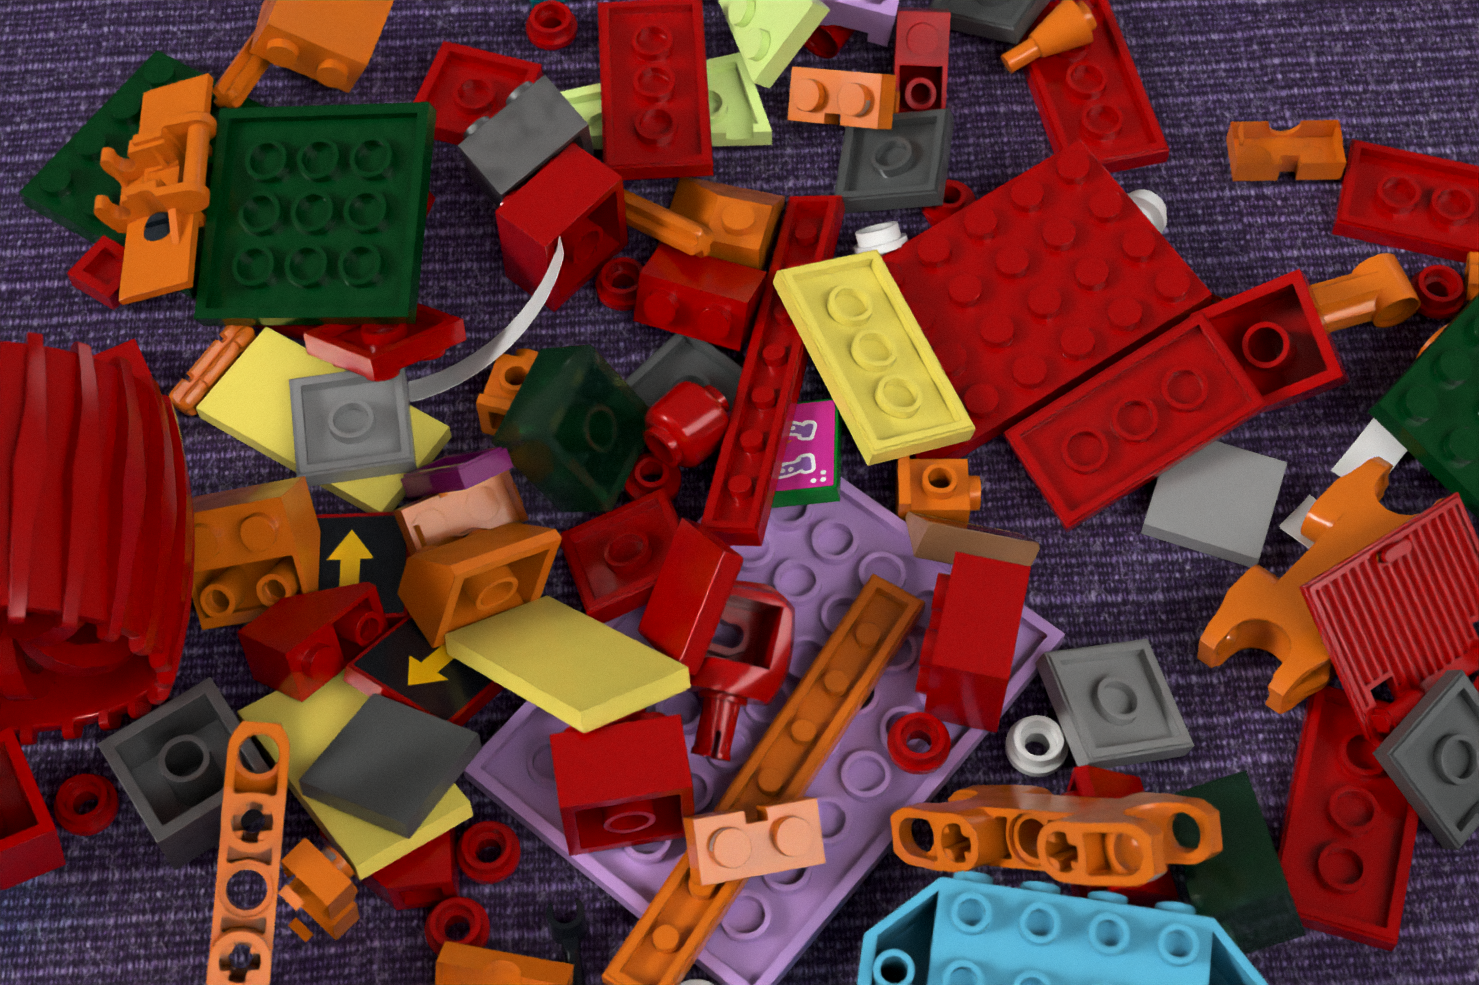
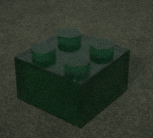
(574, 429)
(1245, 880)

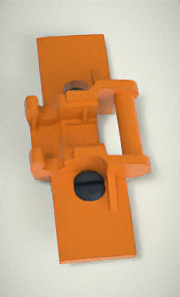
(162, 189)

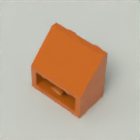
(253, 550)

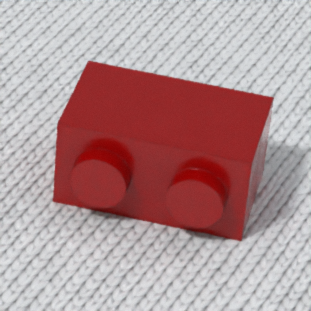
(699, 296)

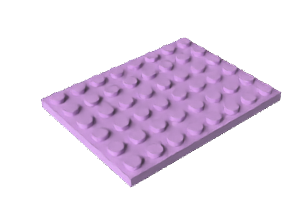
(820, 564)

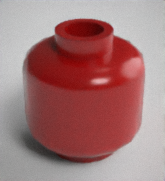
(686, 424)

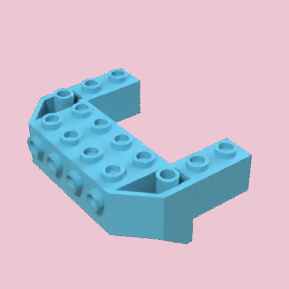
(1032, 935)

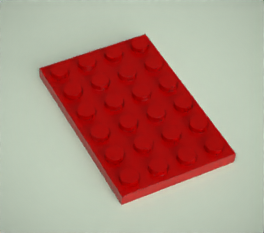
(1040, 290)

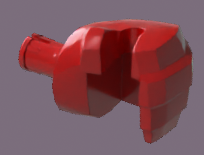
(747, 672)

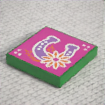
(811, 457)

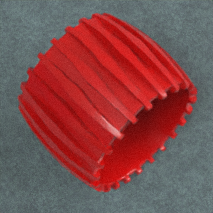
(88, 541)

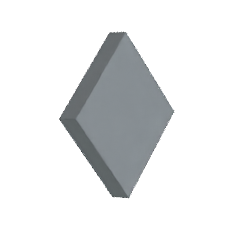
(351, 427)
(1217, 502)
(1114, 704)

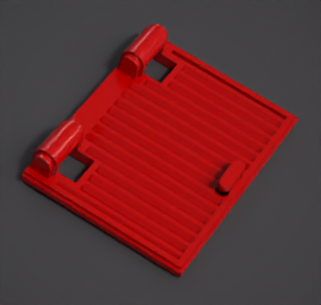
(1401, 613)

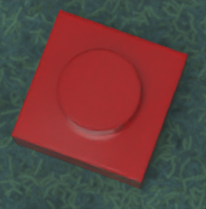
(100, 272)

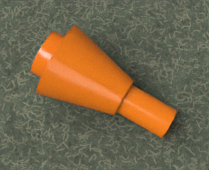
(1063, 29)

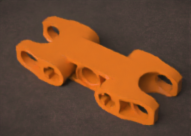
(1271, 610)
(1066, 836)
(253, 851)

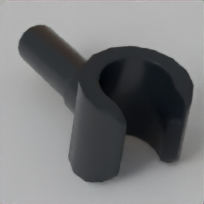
(569, 938)

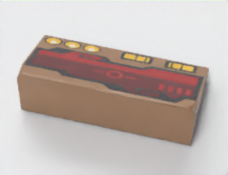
(940, 537)

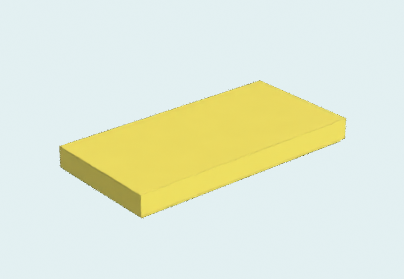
(873, 357)
(255, 408)
(568, 663)
(310, 730)

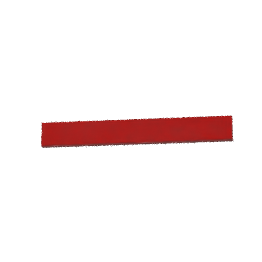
(769, 383)

